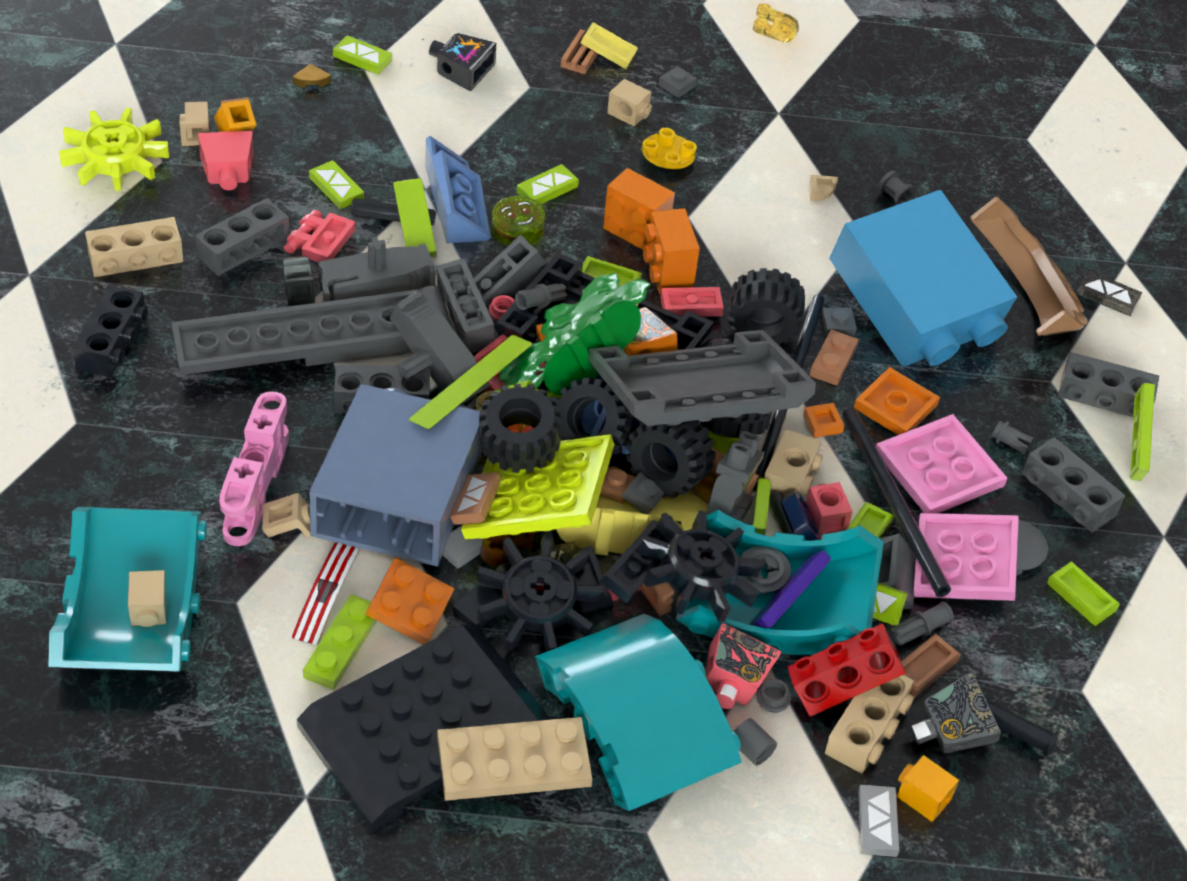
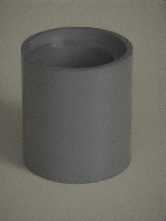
(755, 742)

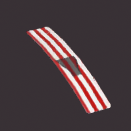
(324, 593)

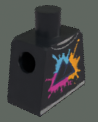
(464, 59)

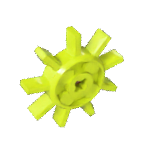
(113, 148)

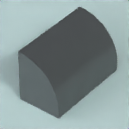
(898, 567)

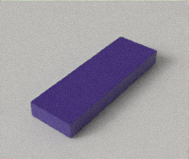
(791, 590)

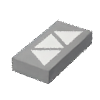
(878, 820)

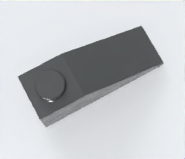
(510, 271)

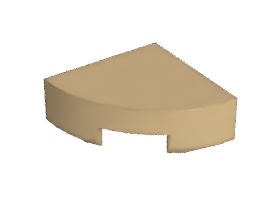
(821, 187)

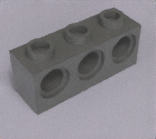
(242, 236)
(465, 305)
(351, 376)
(1103, 383)
(1073, 484)

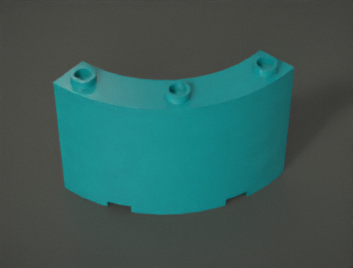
(95, 597)
(827, 611)
(644, 709)

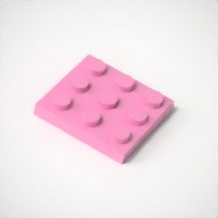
(941, 465)
(973, 554)

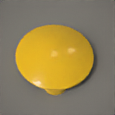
(669, 150)

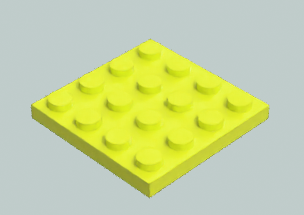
(548, 497)

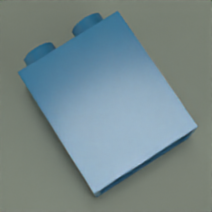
(923, 279)

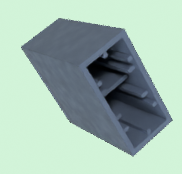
(392, 480)

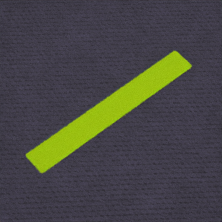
(470, 382)

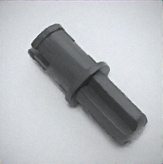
(540, 296)
(922, 623)

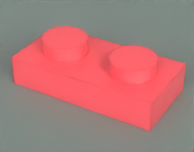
(698, 300)

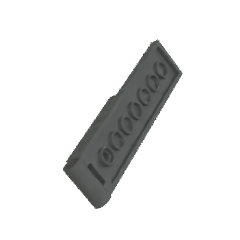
(309, 331)

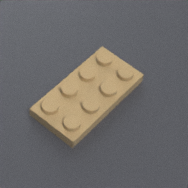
(514, 758)

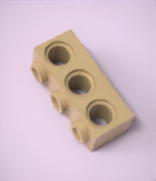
(134, 246)
(859, 727)

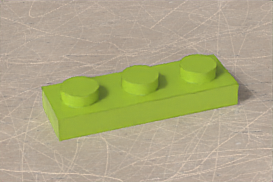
(340, 644)

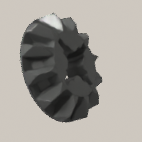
(775, 563)

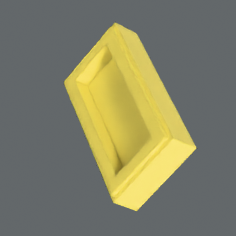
(609, 45)

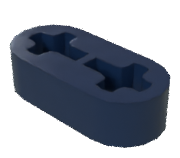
(800, 516)

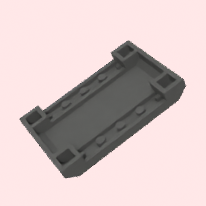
(705, 381)

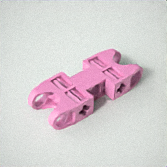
(251, 473)

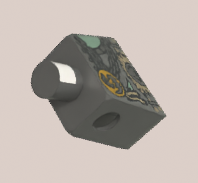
(957, 717)

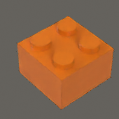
(630, 205)
(671, 249)

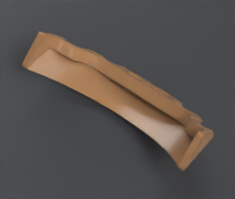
(1037, 273)

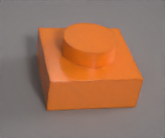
(823, 420)

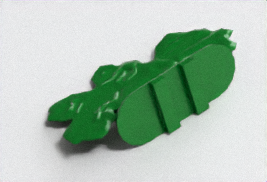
(600, 319)

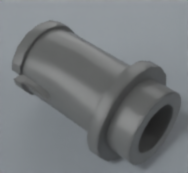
(1012, 437)

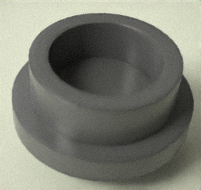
(773, 696)

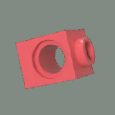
(829, 508)

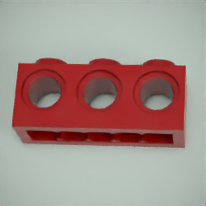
(863, 671)

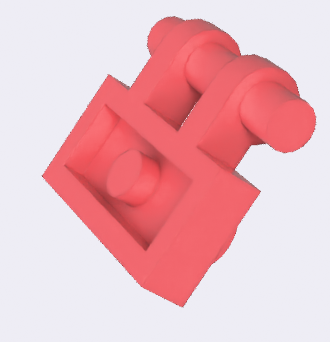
(328, 236)

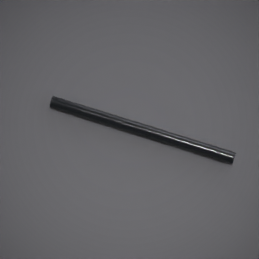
(896, 503)

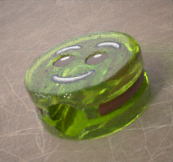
(518, 217)

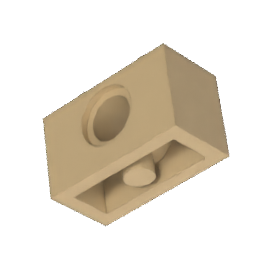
(793, 463)

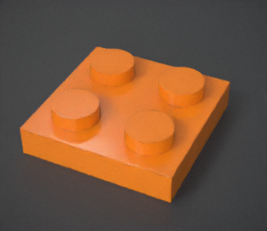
(896, 402)
(410, 601)

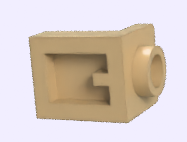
(286, 515)

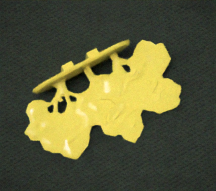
(619, 525)

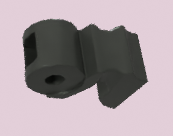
(298, 281)

